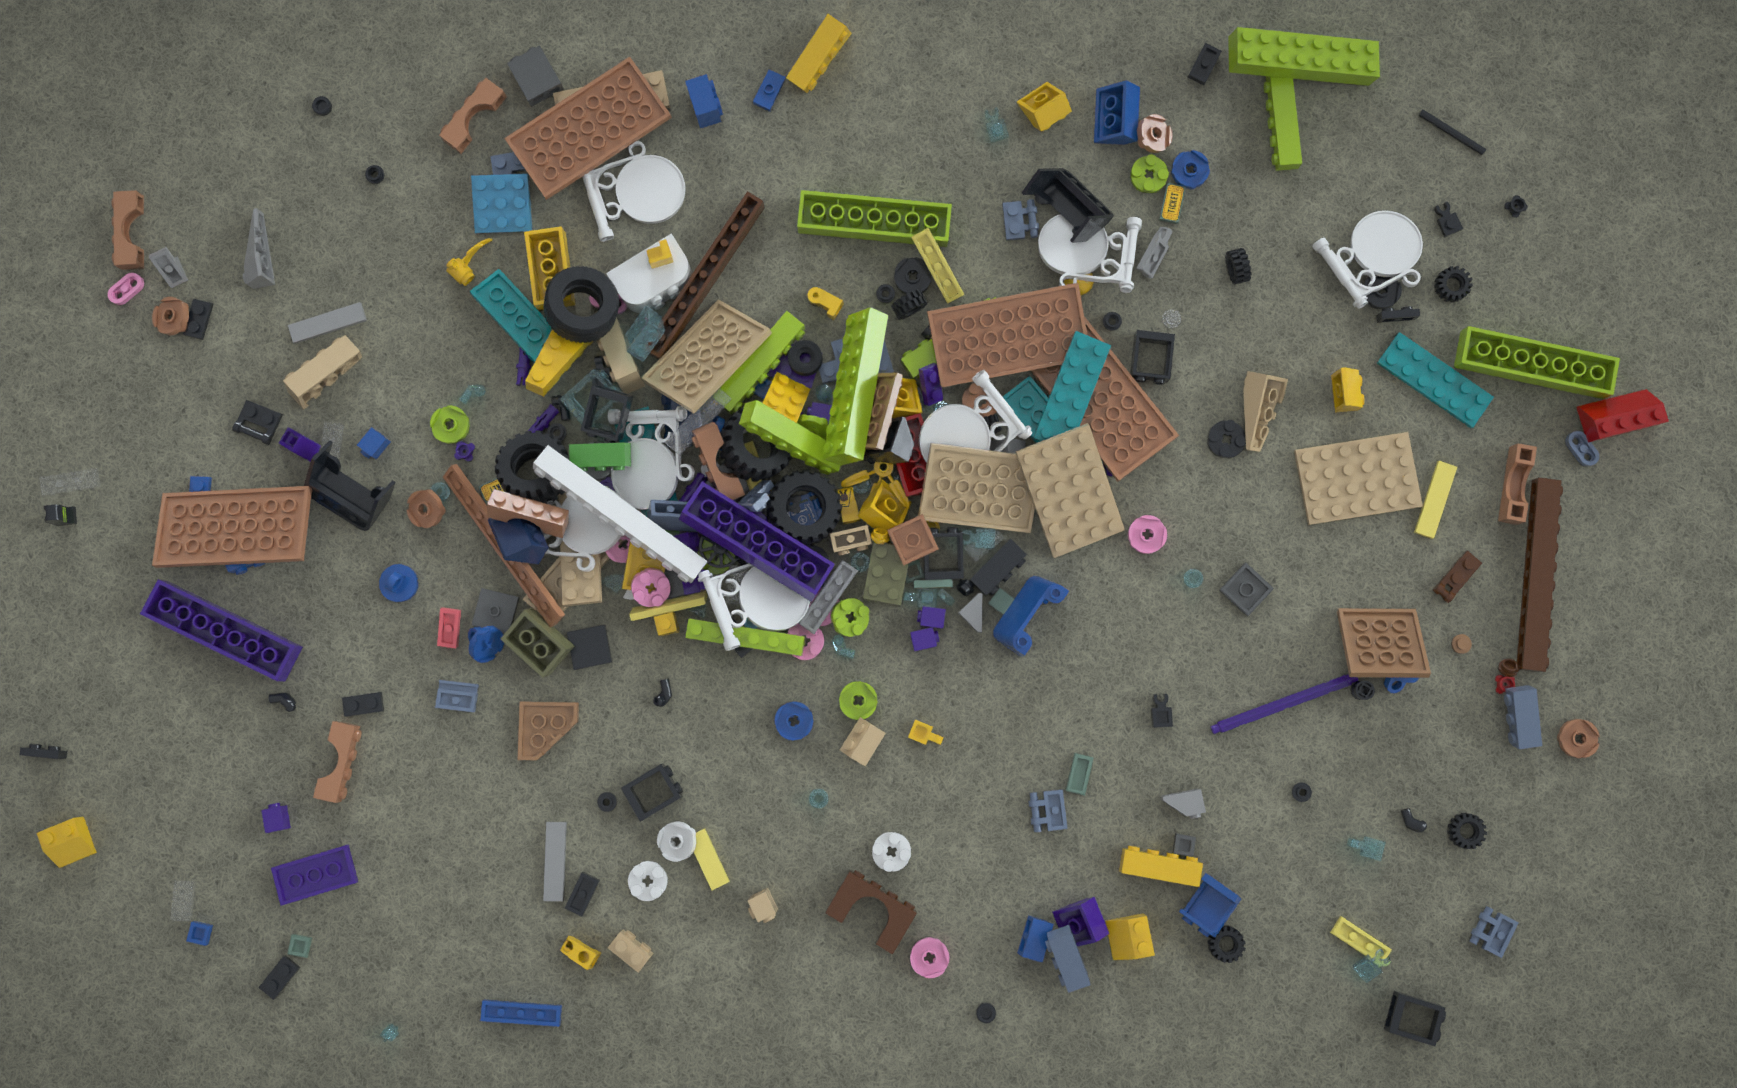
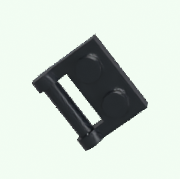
(258, 415)

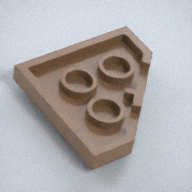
(543, 726)

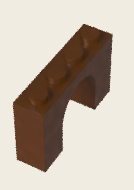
(855, 888)

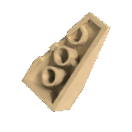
(1260, 399)

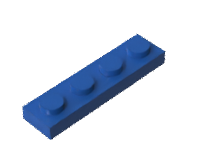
(521, 1013)

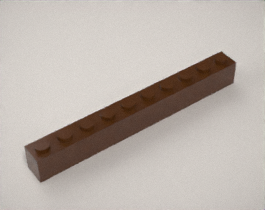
(708, 272)
(1539, 574)

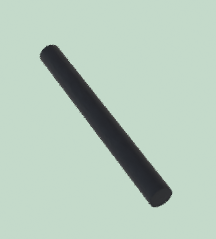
(1452, 132)

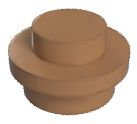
(1461, 643)

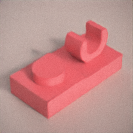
(449, 627)

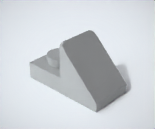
(168, 267)

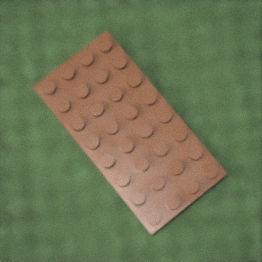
(588, 128)
(1005, 333)
(1120, 415)
(232, 527)

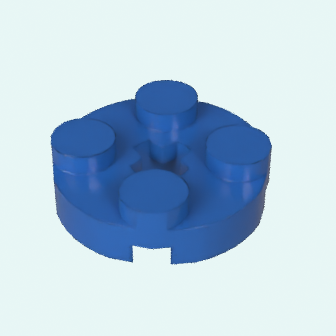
(1189, 159)
(784, 726)

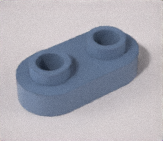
(1582, 448)

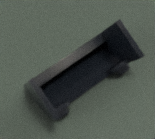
(1071, 200)
(343, 494)

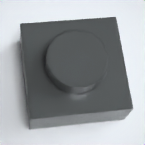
(1184, 844)

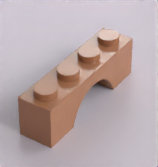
(485, 97)
(127, 208)
(709, 441)
(1513, 502)
(507, 506)
(344, 739)

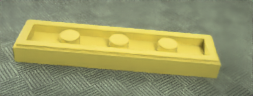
(937, 265)
(1435, 500)
(669, 605)

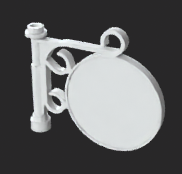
(646, 189)
(1383, 246)
(1082, 258)
(966, 427)
(653, 465)
(583, 534)
(762, 602)

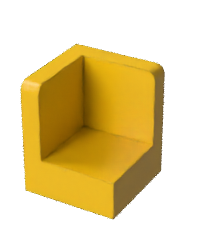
(660, 255)

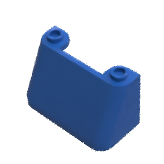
(1011, 625)

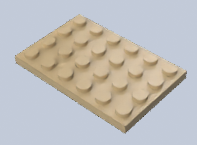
(706, 356)
(1358, 478)
(976, 489)
(1070, 490)

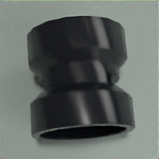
(1358, 690)

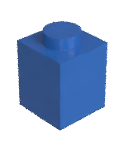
(373, 444)

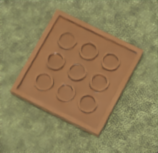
(883, 406)
(1383, 643)

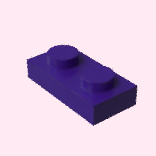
(930, 384)

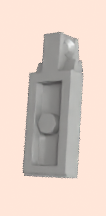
(1155, 252)

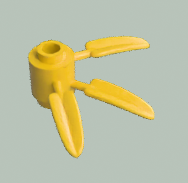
(461, 271)
(864, 475)

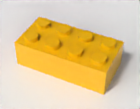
(546, 257)

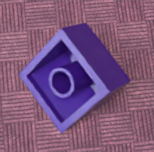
(1084, 921)

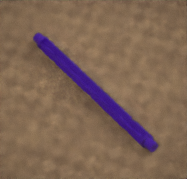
(1283, 703)

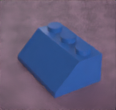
(1117, 113)

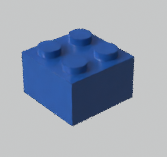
(704, 100)

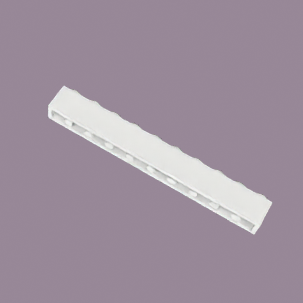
(618, 514)

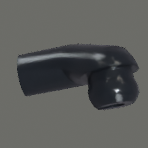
(285, 699)

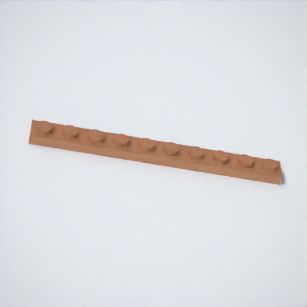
(521, 571)

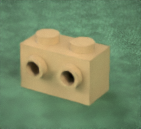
(850, 539)
(862, 741)
(762, 906)
(631, 950)

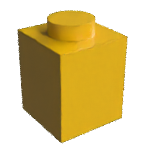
(666, 624)

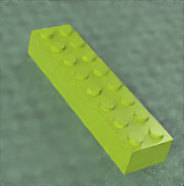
(1303, 56)
(871, 217)
(1536, 362)
(855, 387)

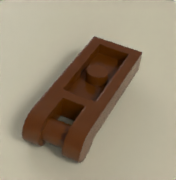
(1457, 576)

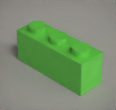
(600, 455)

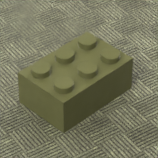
(885, 576)
(537, 642)

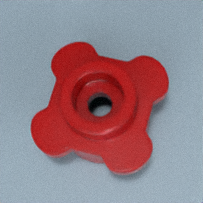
(1510, 681)

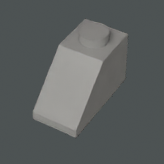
(1187, 802)

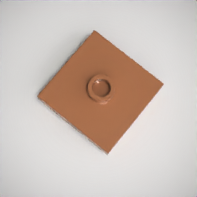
(913, 539)

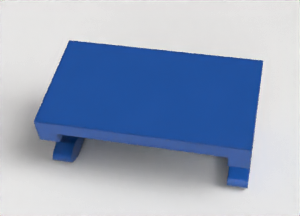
(1033, 939)

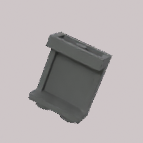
(535, 75)

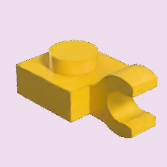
(922, 733)

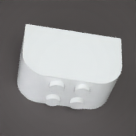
(650, 287)

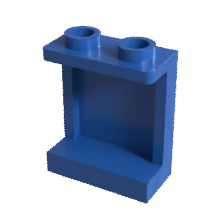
(1210, 906)

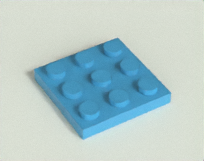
(501, 203)

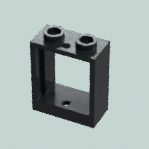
(1155, 338)
(596, 391)
(946, 573)
(636, 803)
(1395, 1013)

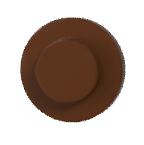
(1508, 667)

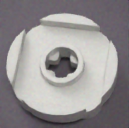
(685, 835)
(880, 849)
(639, 888)

